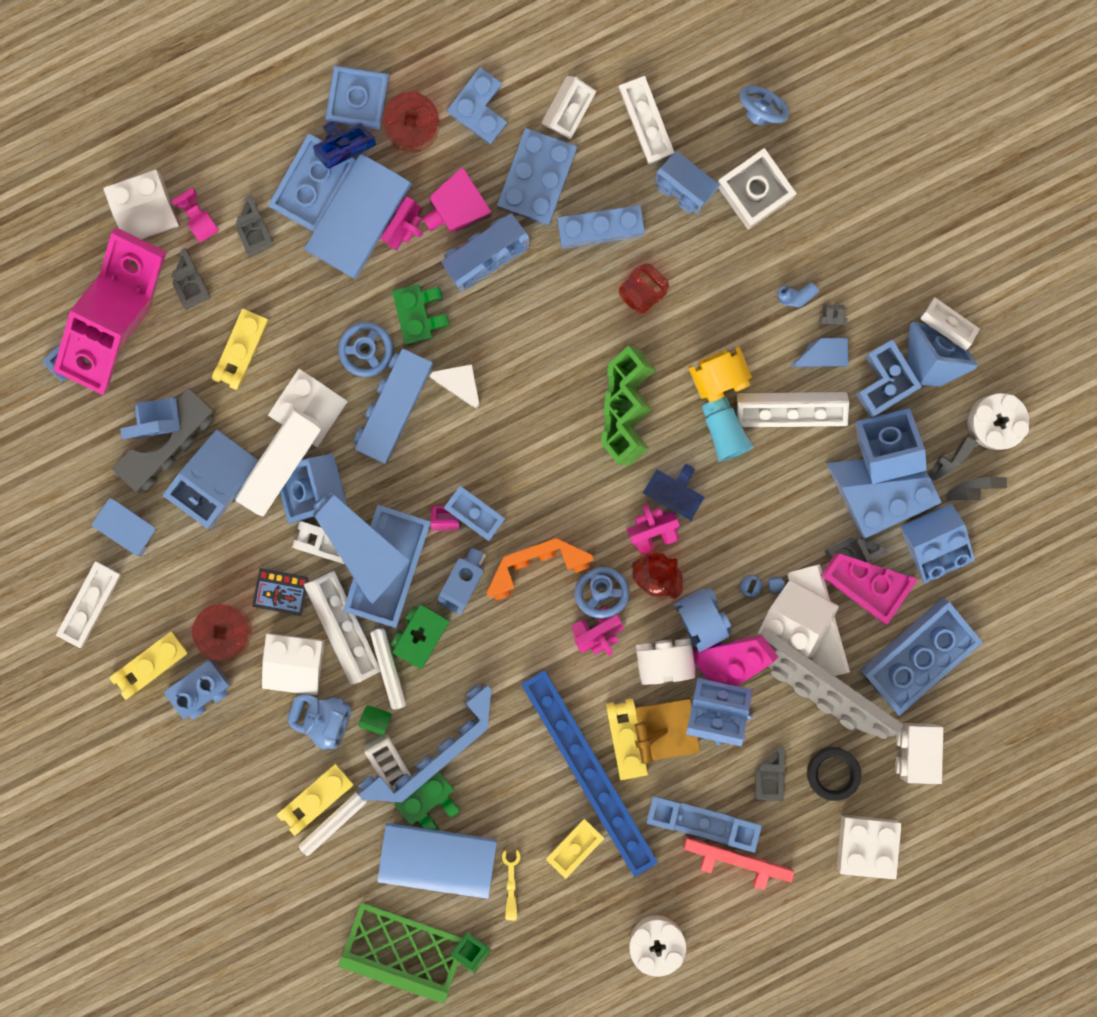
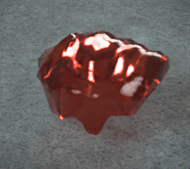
(658, 575)

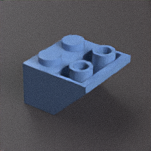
(686, 183)
(938, 543)

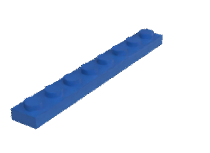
(589, 773)

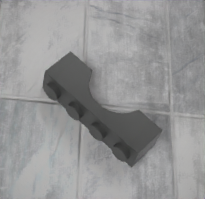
(141, 468)

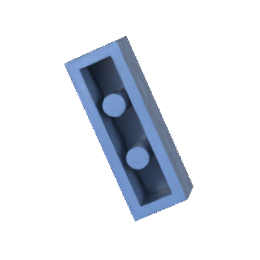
(600, 227)

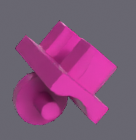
(404, 224)
(653, 524)
(599, 637)

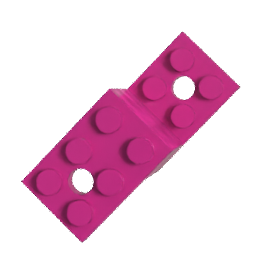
(109, 311)

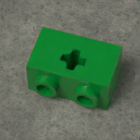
(434, 626)

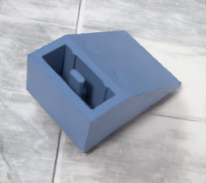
(211, 479)

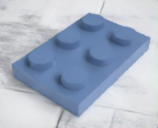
(537, 176)
(309, 186)

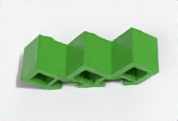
(625, 405)

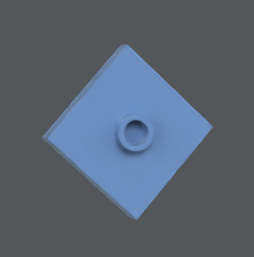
(357, 97)

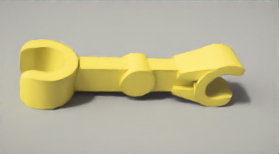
(511, 906)

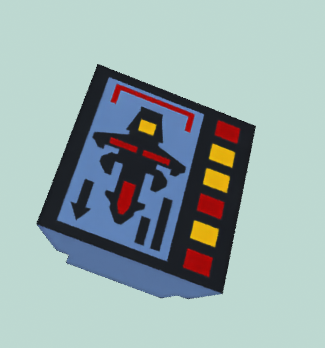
(280, 592)

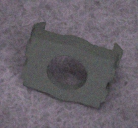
(838, 317)

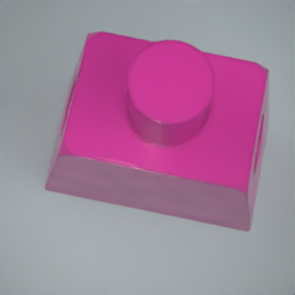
(457, 204)

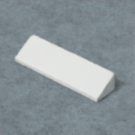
(792, 409)
(278, 462)
(342, 628)
(831, 652)

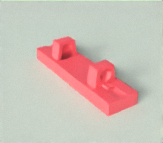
(713, 852)

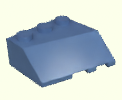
(486, 252)
(883, 503)

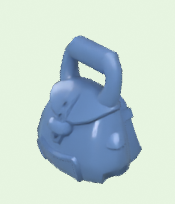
(324, 720)

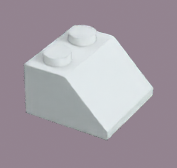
(142, 205)
(309, 398)
(800, 618)
(292, 663)

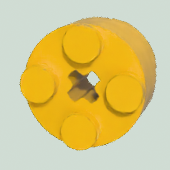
(721, 373)

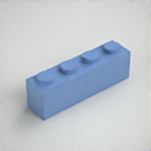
(394, 405)

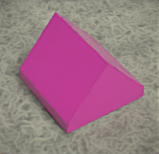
(443, 520)

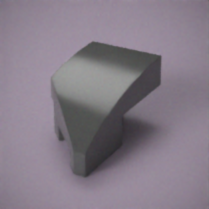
(253, 229)
(188, 282)
(945, 465)
(971, 489)
(856, 549)
(770, 778)

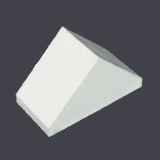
(459, 382)

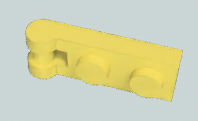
(240, 348)
(150, 664)
(624, 740)
(316, 798)

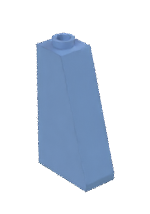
(364, 551)

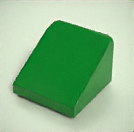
(375, 720)
(470, 953)

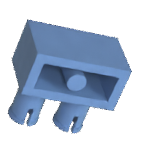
(198, 689)

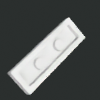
(646, 120)
(88, 604)

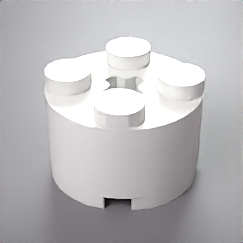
(987, 410)
(665, 661)
(670, 955)

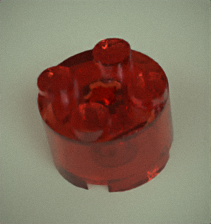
(412, 106)
(205, 632)

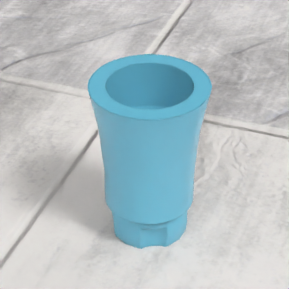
(725, 430)

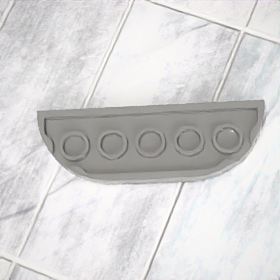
(828, 691)

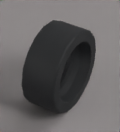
(847, 790)

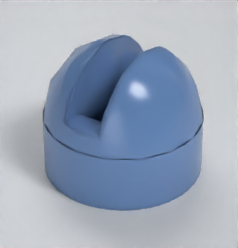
(745, 583)

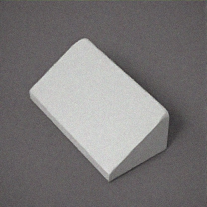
(569, 106)

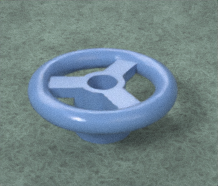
(761, 109)
(344, 350)
(598, 581)

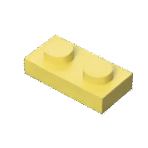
(574, 848)

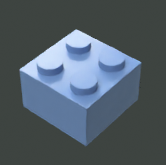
(891, 446)

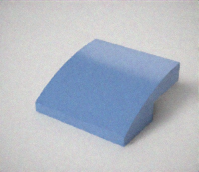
(719, 712)

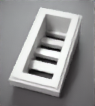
(377, 744)

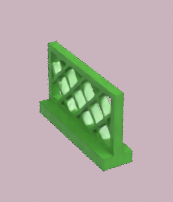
(393, 976)

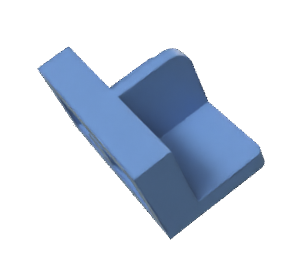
(153, 419)
(474, 513)
(124, 527)

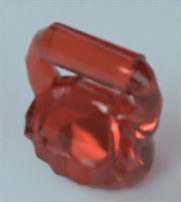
(640, 295)

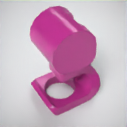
(200, 221)

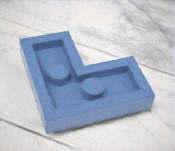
(472, 110)

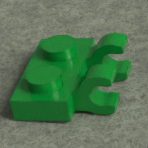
(413, 316)
(425, 798)

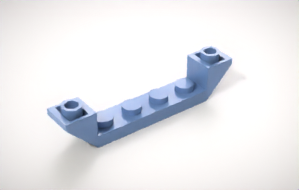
(479, 704)

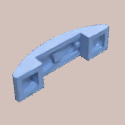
(704, 823)

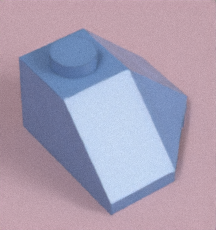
(936, 358)

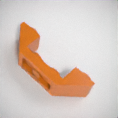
(572, 556)

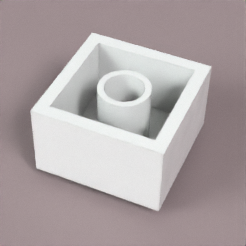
(756, 189)
(920, 753)
(868, 847)

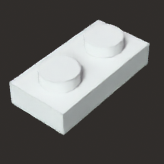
(950, 324)

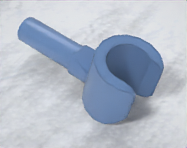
(776, 584)

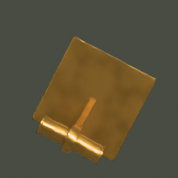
(663, 730)

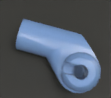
(796, 298)

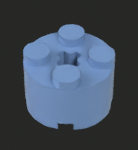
(702, 619)

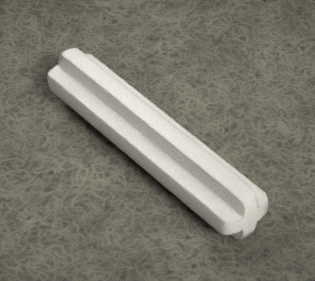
(388, 668)
(331, 824)

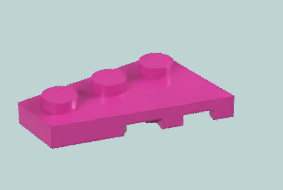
(870, 586)
(735, 661)

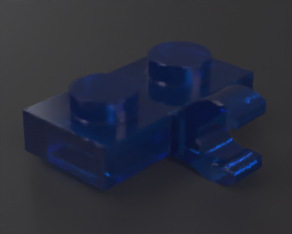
(343, 145)
(675, 493)

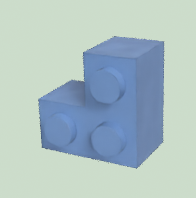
(894, 378)

